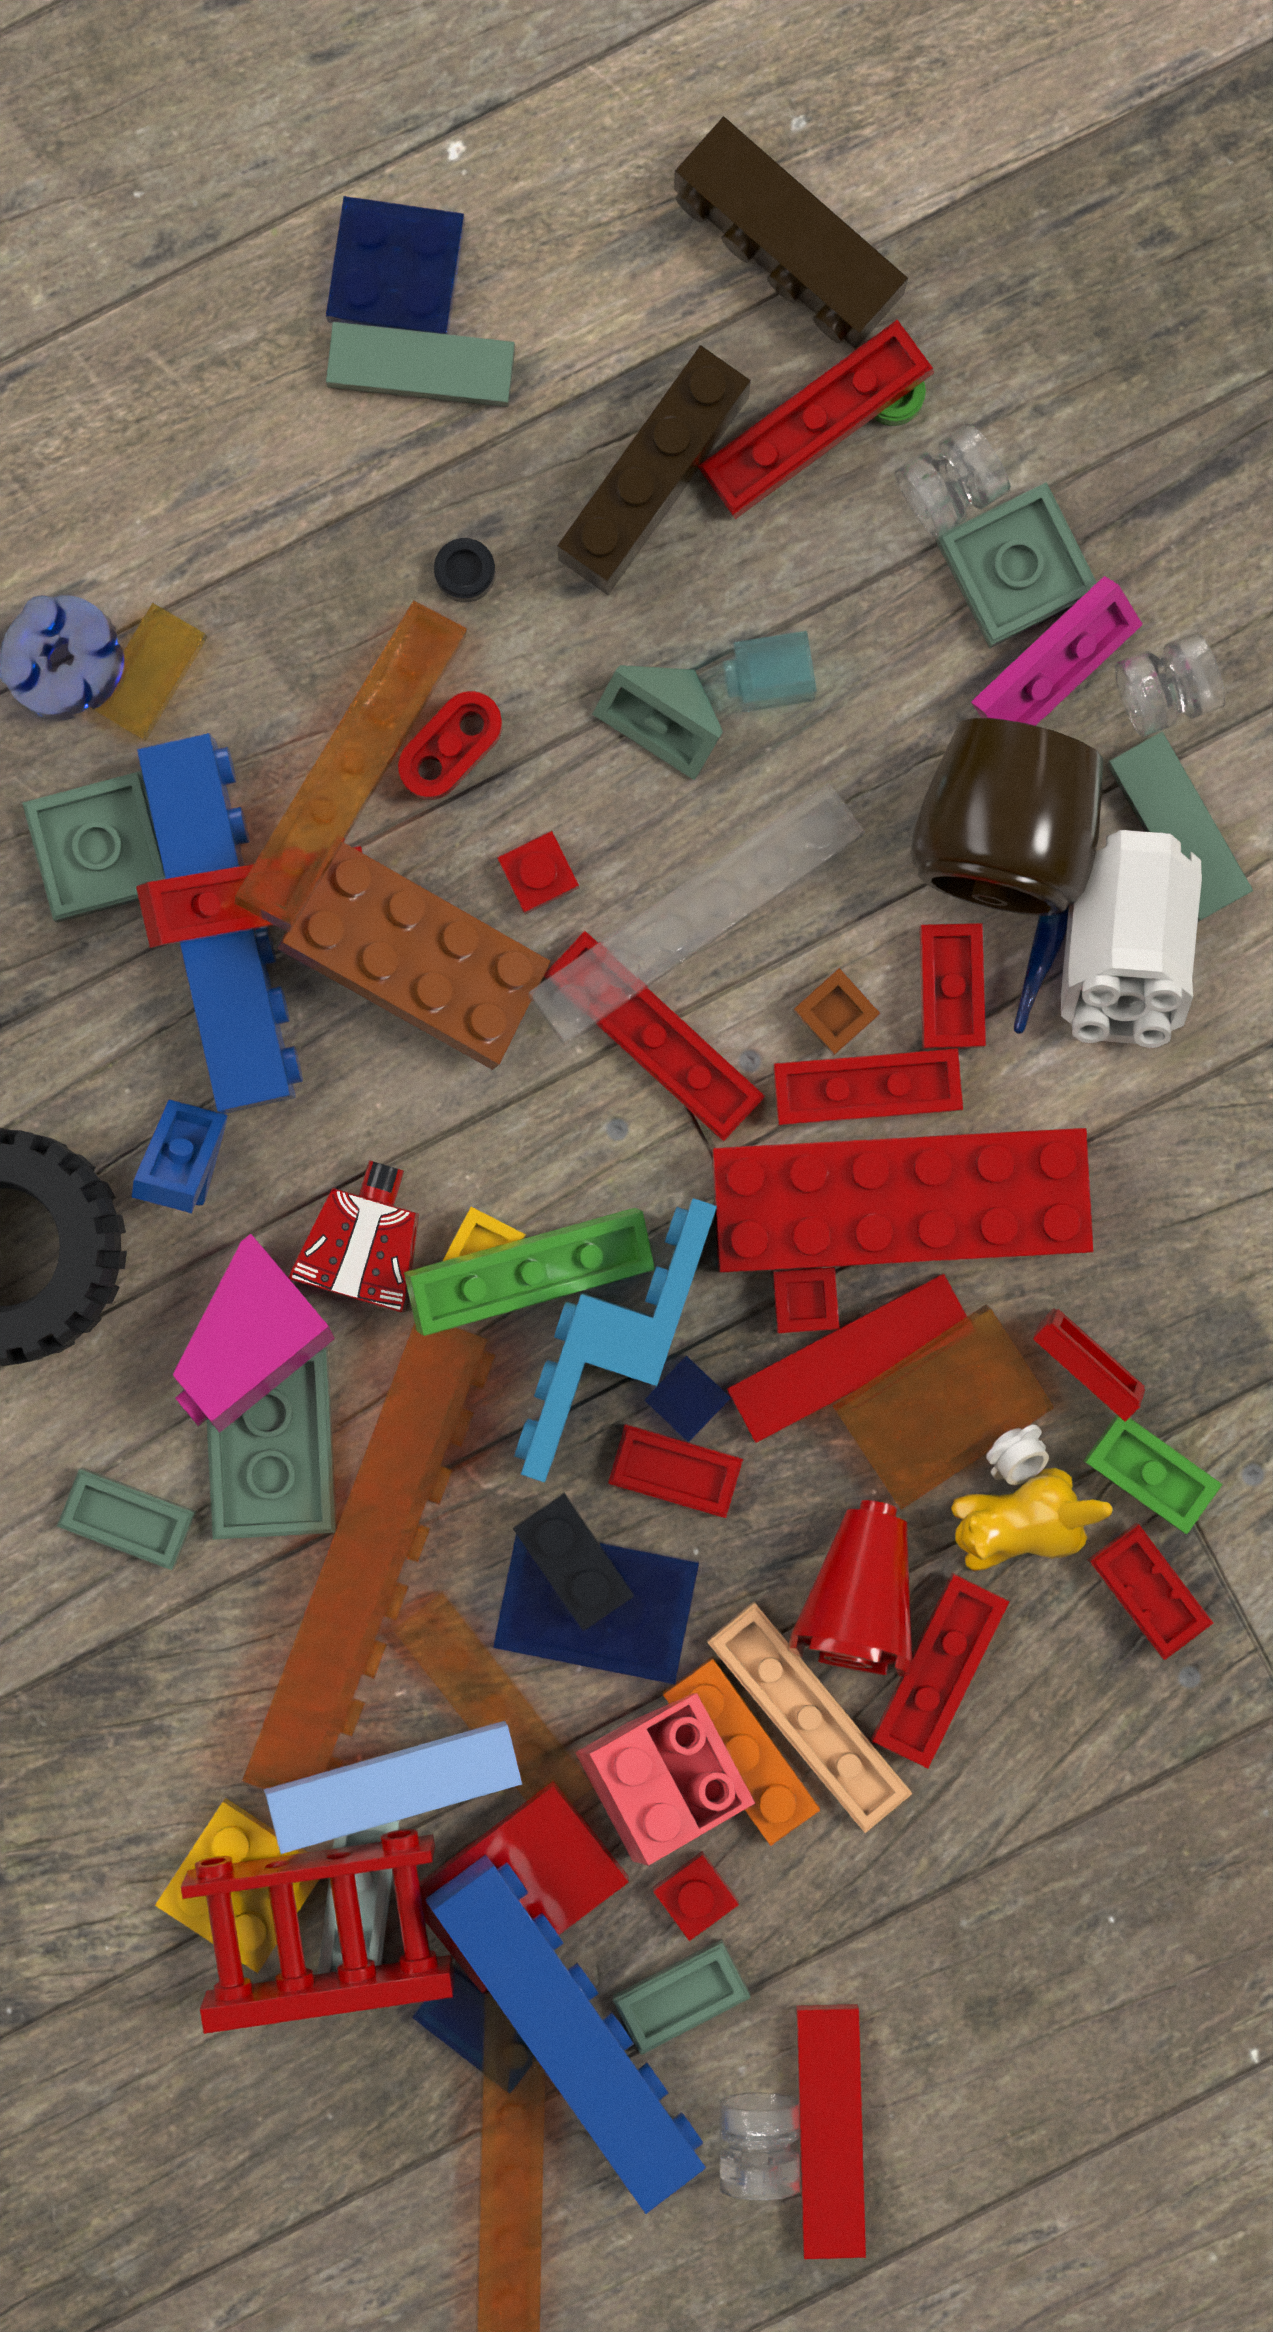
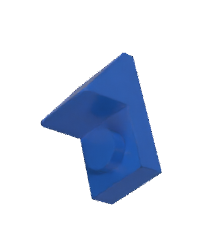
(180, 1157)

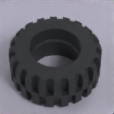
(87, 1252)

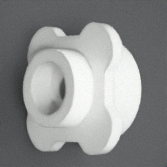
(1018, 1455)

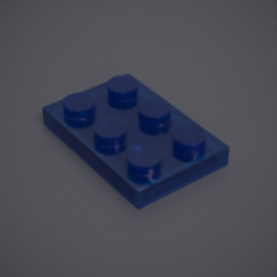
(634, 1640)

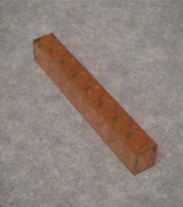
(368, 1556)

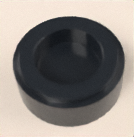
(464, 570)

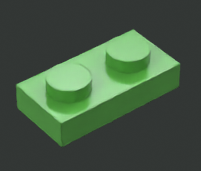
(1153, 1473)

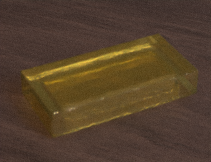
(152, 671)

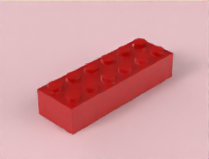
(902, 1200)

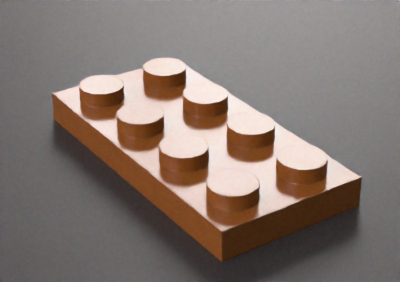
(416, 956)

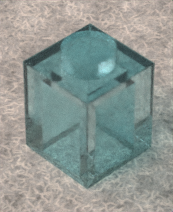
(771, 672)

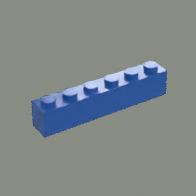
(229, 972)
(566, 2033)

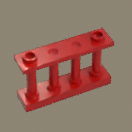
(296, 1991)

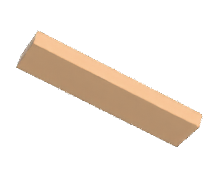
(809, 1717)

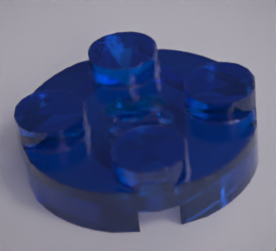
(40, 630)

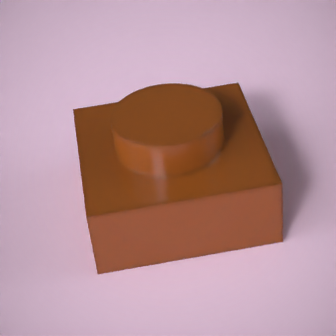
(836, 1011)

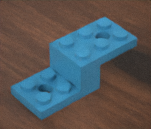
(614, 1338)

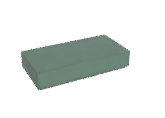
(126, 1518)
(681, 1996)

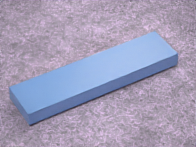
(392, 1787)

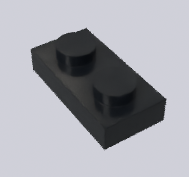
(573, 1561)

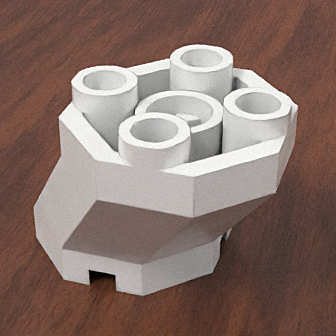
(1132, 942)

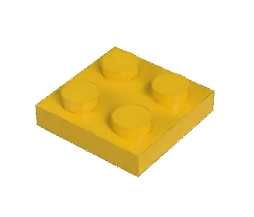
(244, 1839)

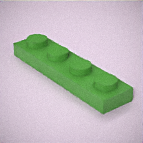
(529, 1271)

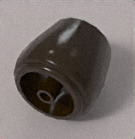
(1011, 818)

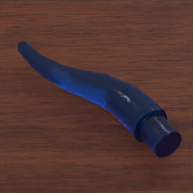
(1045, 946)

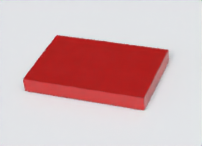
(552, 1856)

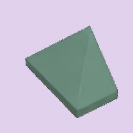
(662, 713)

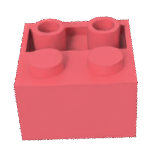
(665, 1779)

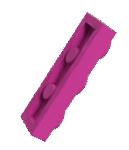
(1061, 657)

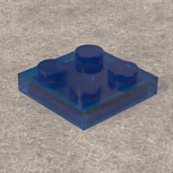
(395, 266)

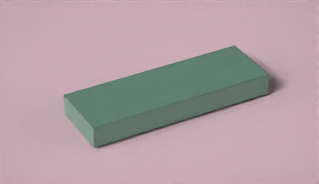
(420, 364)
(1171, 805)

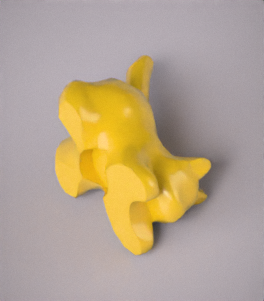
(1034, 1519)

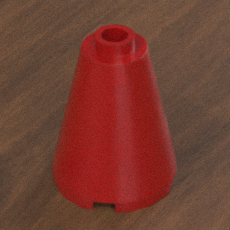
(861, 1596)

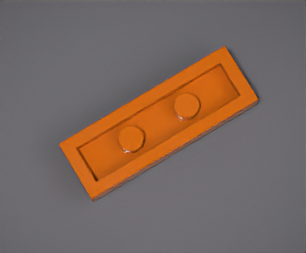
(778, 1792)

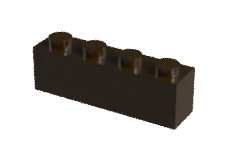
(788, 234)
(654, 470)

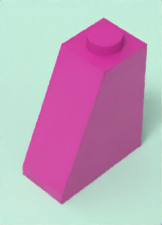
(247, 1339)

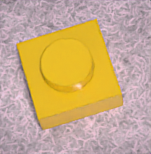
(480, 1233)

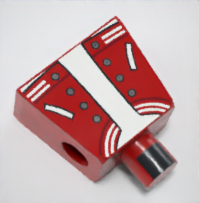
(362, 1242)

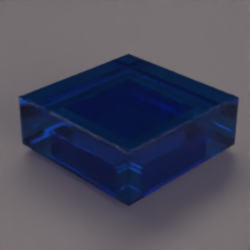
(687, 1398)

